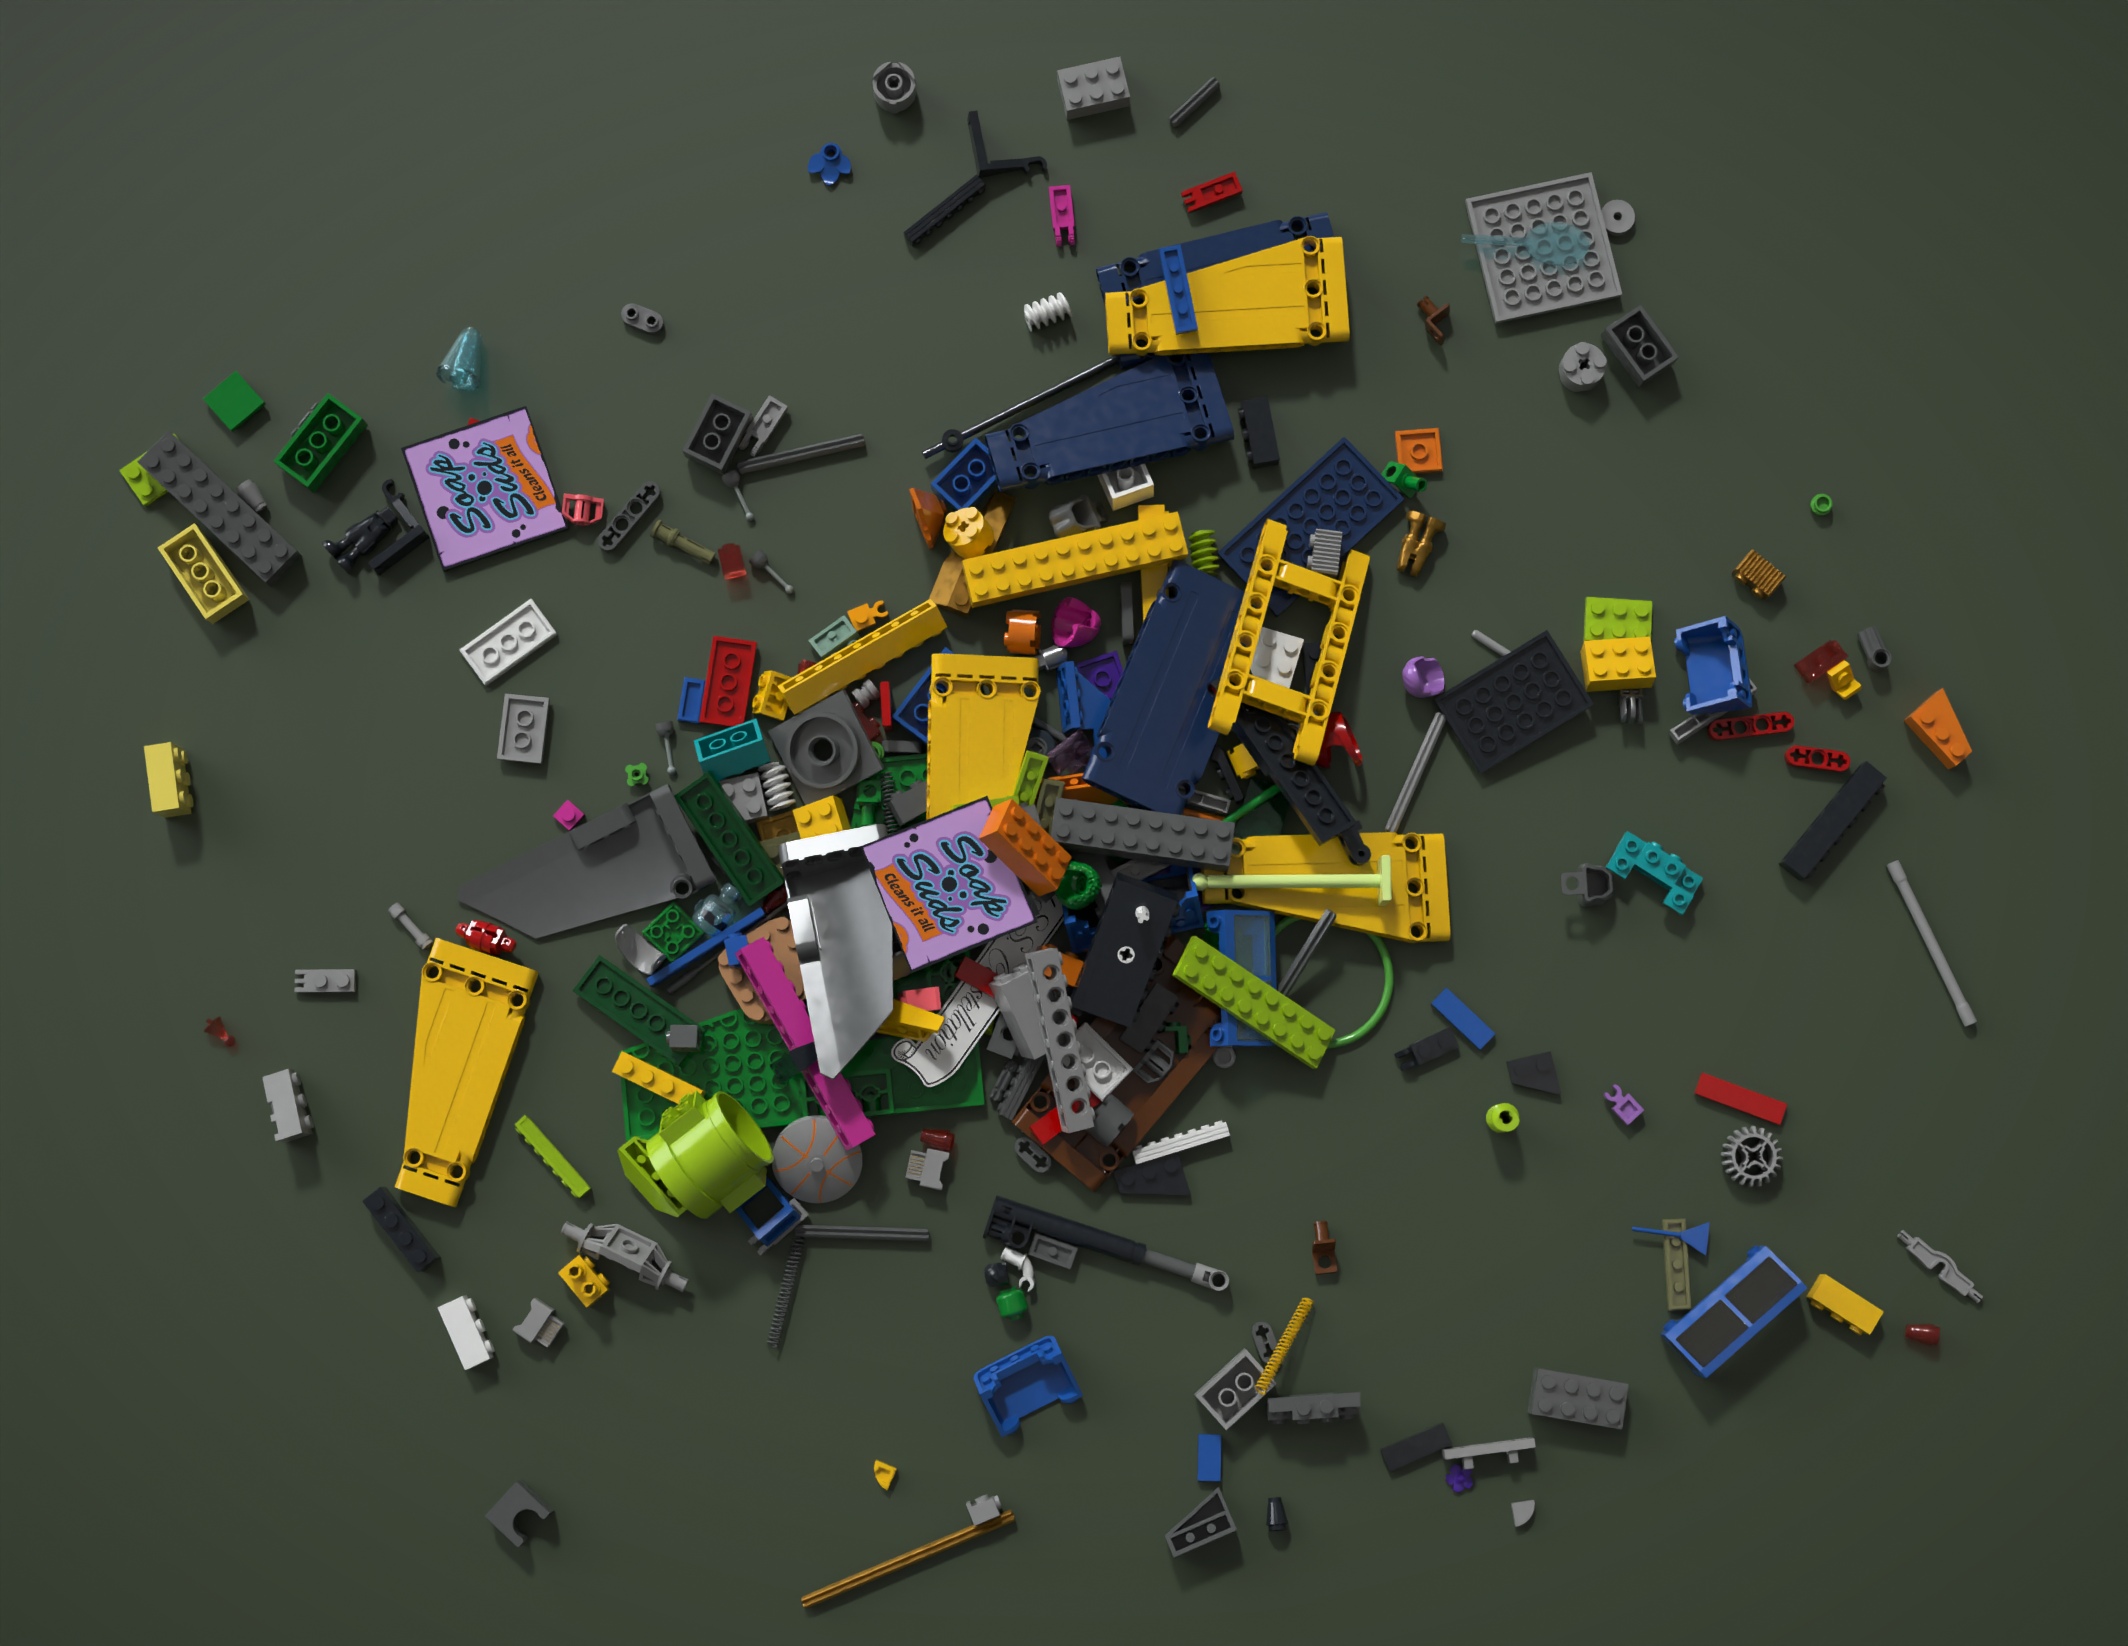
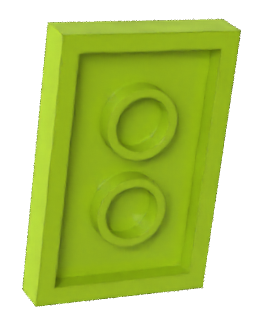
(142, 482)
(1616, 618)

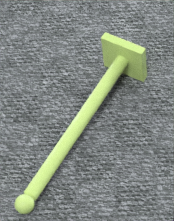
(1381, 881)

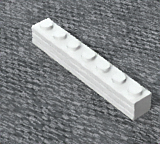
(1180, 1142)

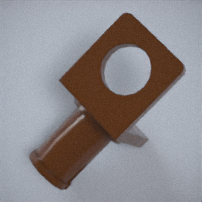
(1434, 316)
(1323, 1248)

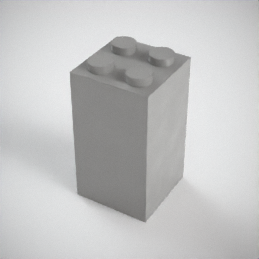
(1018, 1007)

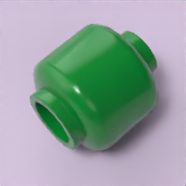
(1012, 1303)

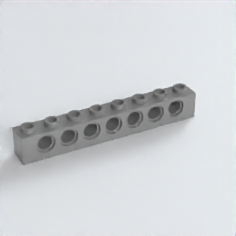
(1041, 987)

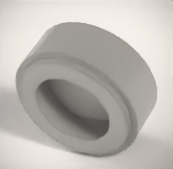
(1224, 1057)

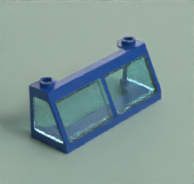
(1250, 942)

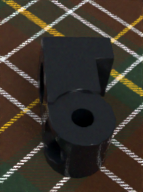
(1353, 845)

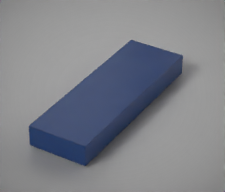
(1462, 1018)

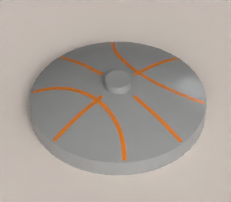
(813, 1161)

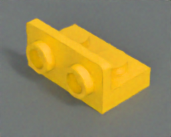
(769, 698)

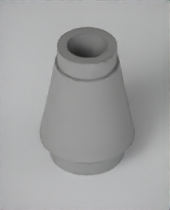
(250, 493)

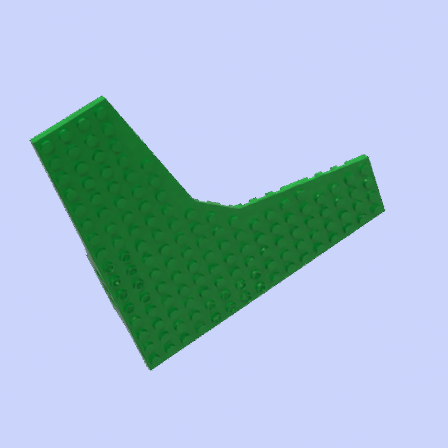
(739, 1052)

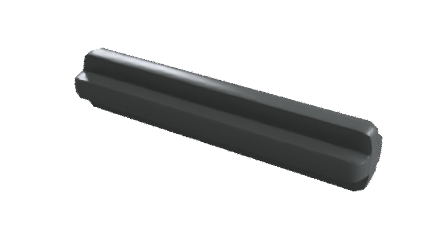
(1194, 102)

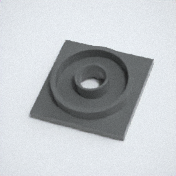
(852, 754)

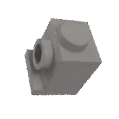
(984, 1508)

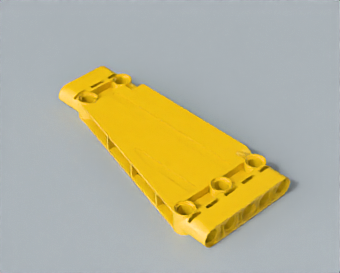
(1242, 304)
(977, 737)
(1355, 907)
(459, 1064)

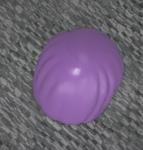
(1423, 677)

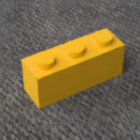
(1844, 1305)

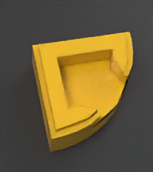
(884, 1473)

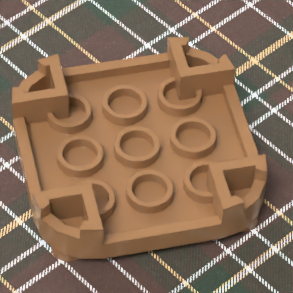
(781, 937)

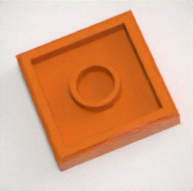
(1419, 450)

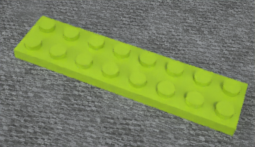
(1253, 1002)

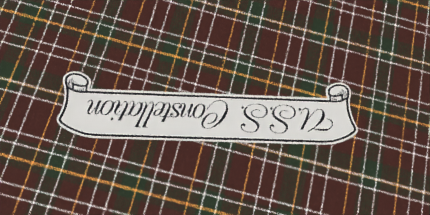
(970, 1010)

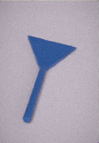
(1695, 1237)

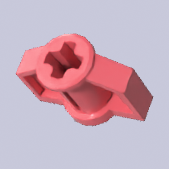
(586, 501)

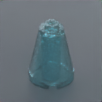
(463, 361)

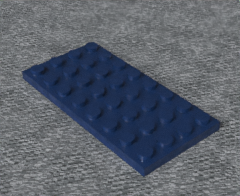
(1333, 494)

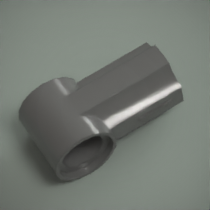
(1874, 646)

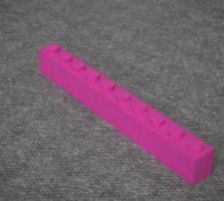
(795, 1028)

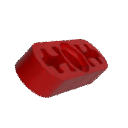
(1832, 766)

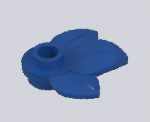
(829, 166)

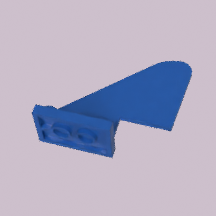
(1080, 702)

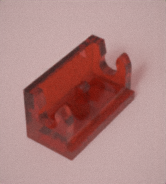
(1820, 661)

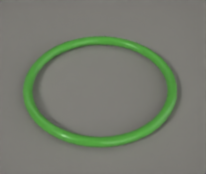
(1386, 997)

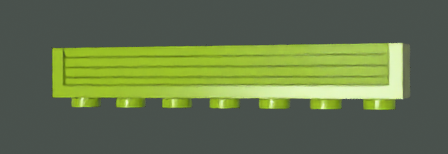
(552, 1157)

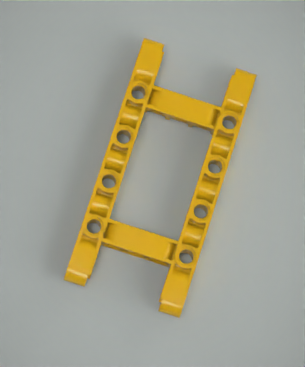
(1269, 695)

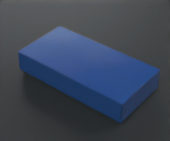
(691, 700)
(1209, 1457)

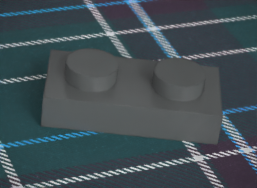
(1052, 1251)

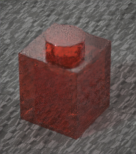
(731, 561)

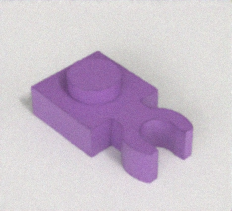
(1625, 1107)

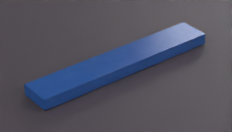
(705, 948)

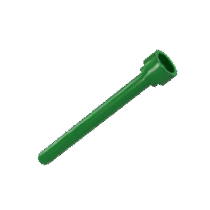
(1252, 804)

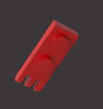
(1212, 192)

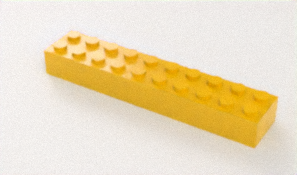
(1074, 559)

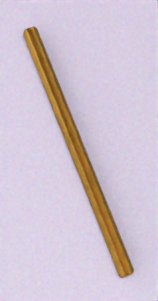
(906, 1559)

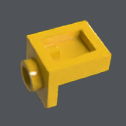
(1842, 680)

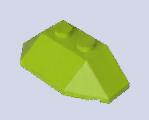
(645, 1178)

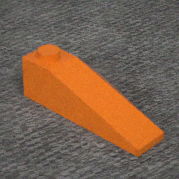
(929, 514)

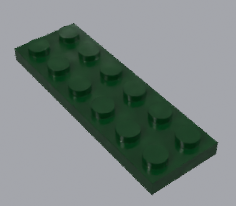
(729, 838)
(632, 1006)

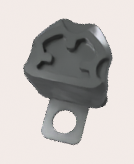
(1076, 517)
(1593, 885)

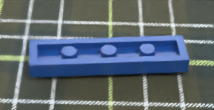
(1178, 289)

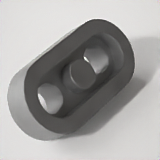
(641, 319)

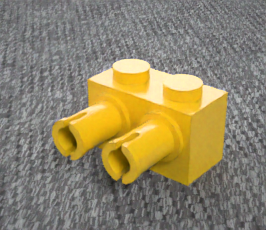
(584, 1280)

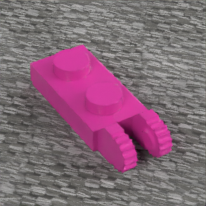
(1062, 212)

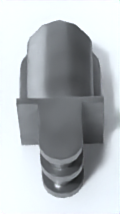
(1051, 657)
(1630, 705)

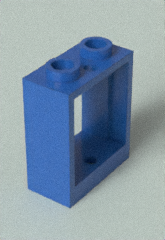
(777, 1224)

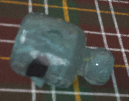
(716, 912)

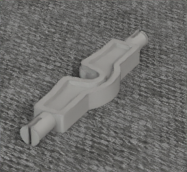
(1949, 1273)

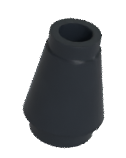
(1276, 1515)

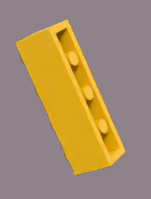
(653, 1078)

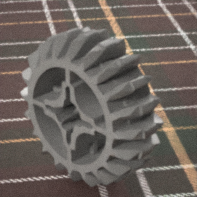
(1759, 1162)

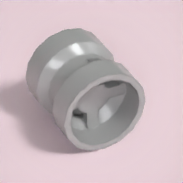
(867, 692)

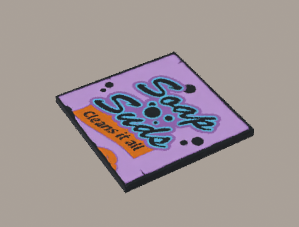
(484, 488)
(946, 886)

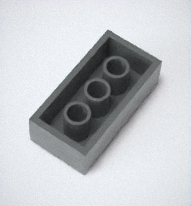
(1578, 1398)

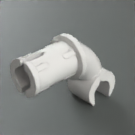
(1022, 1263)

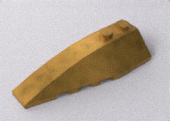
(950, 587)

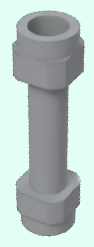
(422, 940)

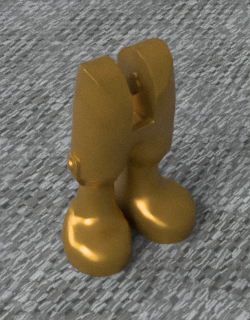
(1418, 550)

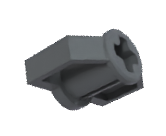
(1153, 1065)

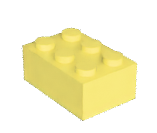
(168, 780)

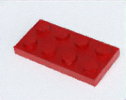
(728, 681)

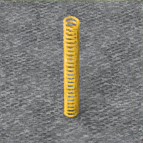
(1288, 1341)

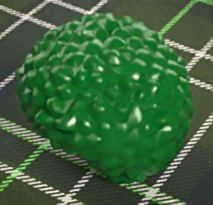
(1078, 886)

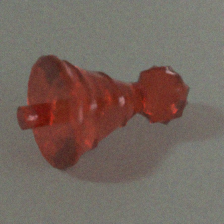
(216, 1028)

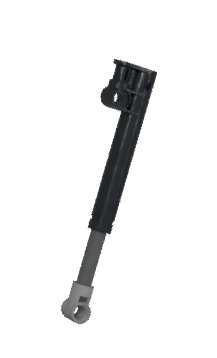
(1014, 1216)

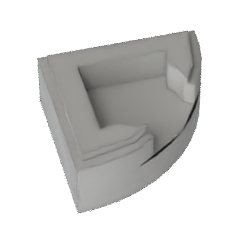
(1522, 1511)

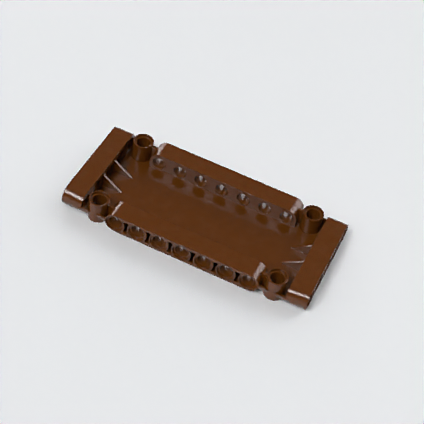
(1148, 1101)

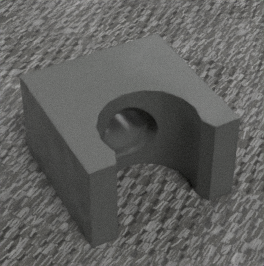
(507, 1509)

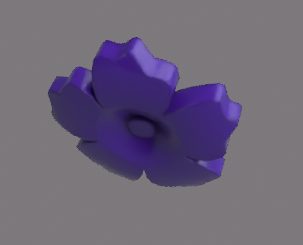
(1459, 1478)

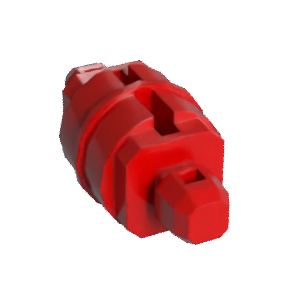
(486, 937)

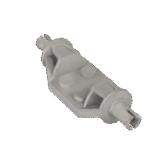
(627, 1249)

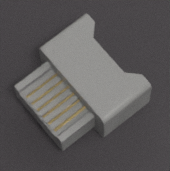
(927, 1167)
(540, 1324)

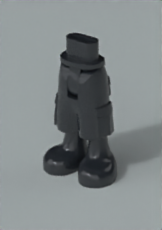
(364, 536)

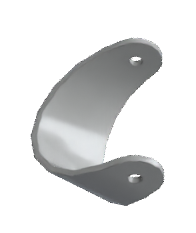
(638, 950)

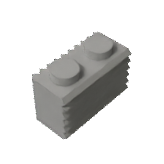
(1325, 552)

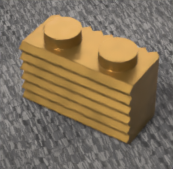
(1758, 575)

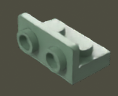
(834, 638)

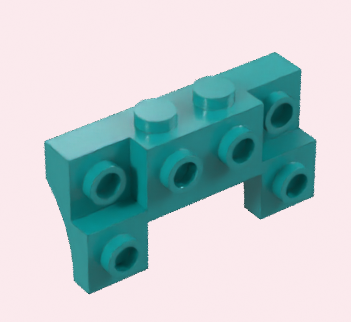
(1658, 866)

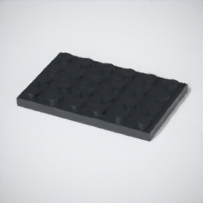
(1513, 702)

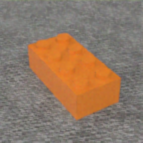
(1025, 847)

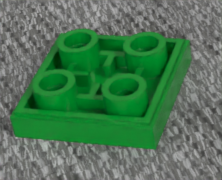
(234, 401)
(673, 932)

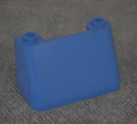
(1715, 667)
(1026, 1383)

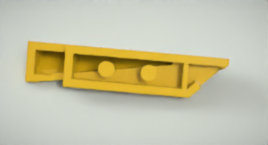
(911, 1022)

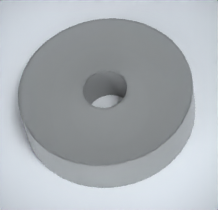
(1626, 214)

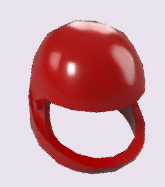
(1338, 733)

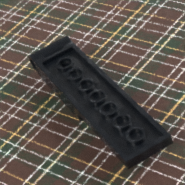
(1303, 785)

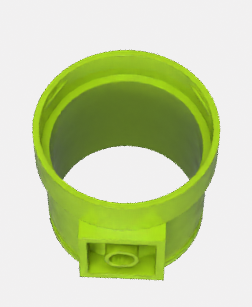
(710, 1153)

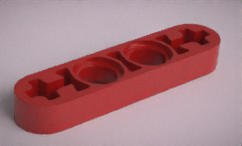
(1750, 724)

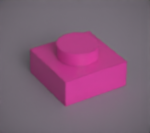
(569, 815)

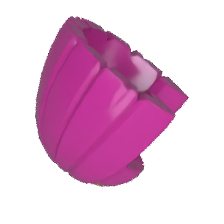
(1074, 623)

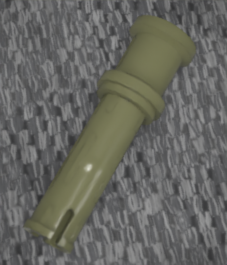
(674, 538)

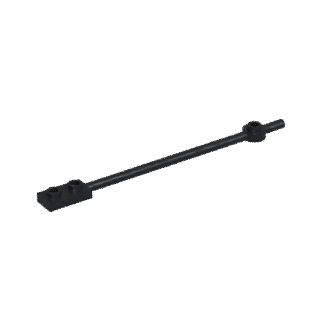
(946, 445)

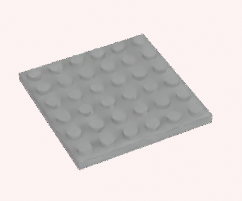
(1518, 282)

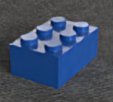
(966, 478)

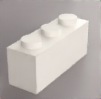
(466, 1332)

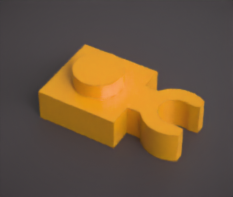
(863, 616)

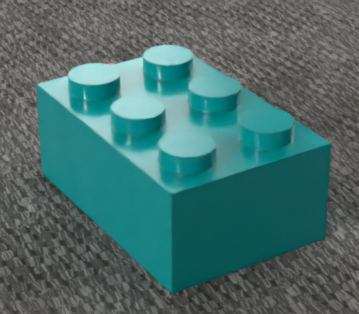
(732, 750)

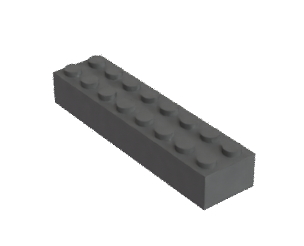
(219, 508)
(1143, 835)

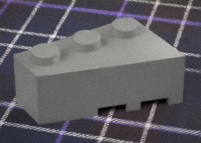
(287, 1105)

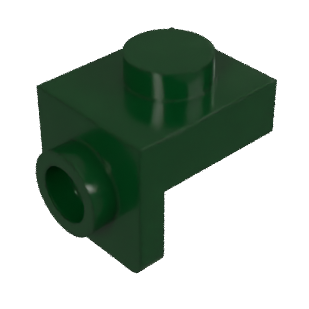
(1182, 1040)

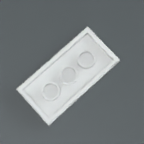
(508, 642)

